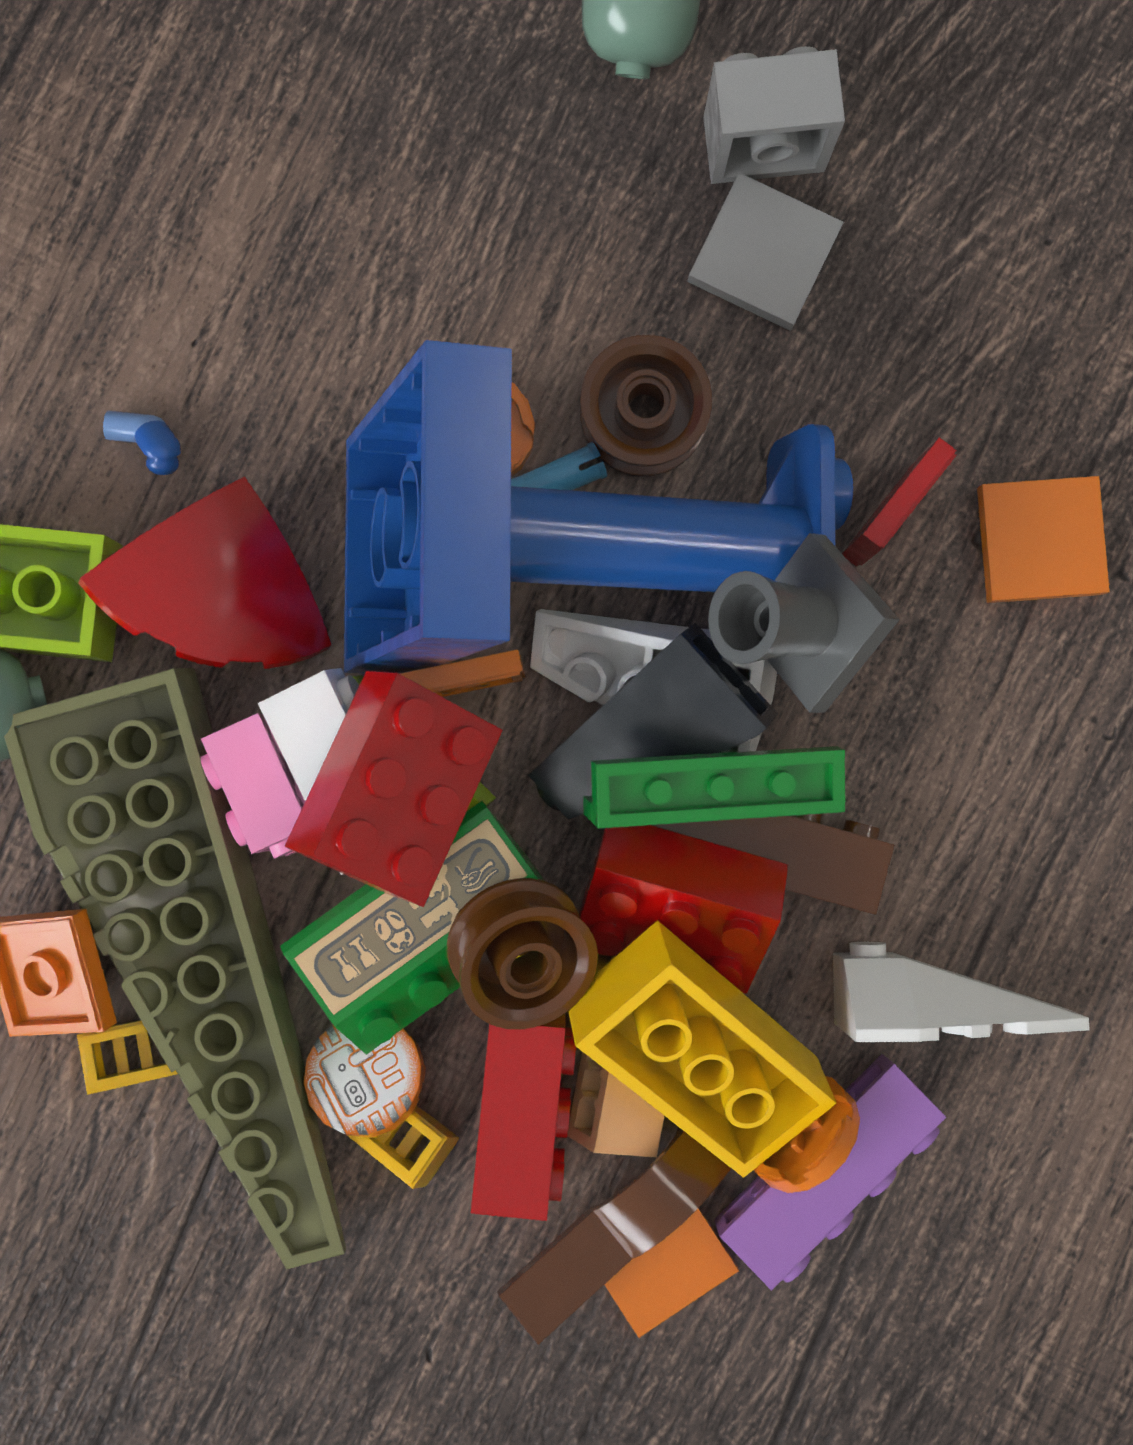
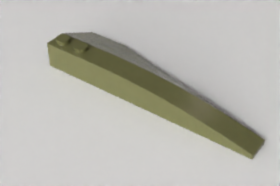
(178, 910)

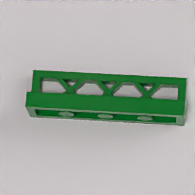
(716, 787)

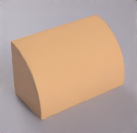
(611, 1116)

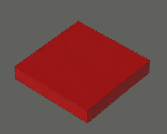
(900, 503)

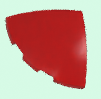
(214, 585)

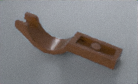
(612, 1236)

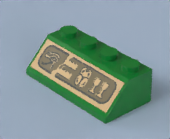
(384, 959)

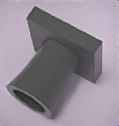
(808, 623)

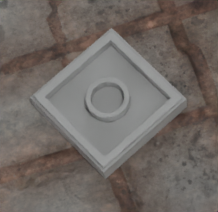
(764, 251)

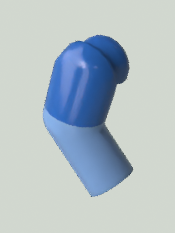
(151, 436)

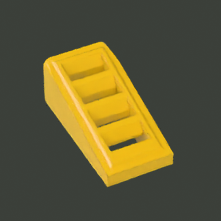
(93, 1063)
(397, 1160)

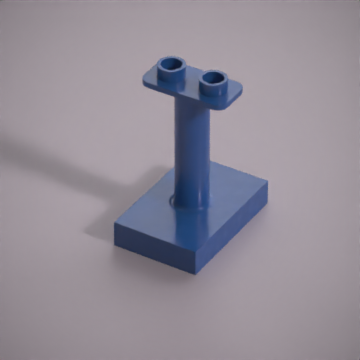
(445, 533)

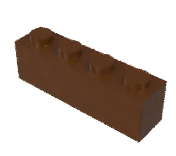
(822, 860)

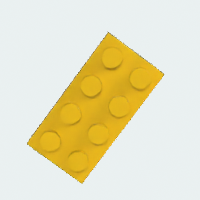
(699, 1051)

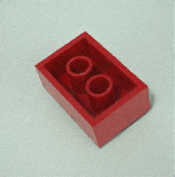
(394, 786)
(703, 892)
(520, 1118)

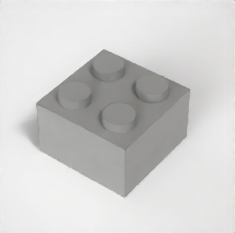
(773, 114)

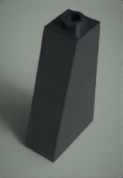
(676, 705)

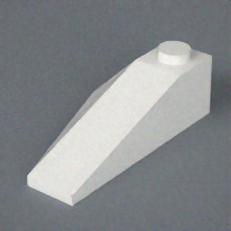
(603, 654)
(907, 1000)

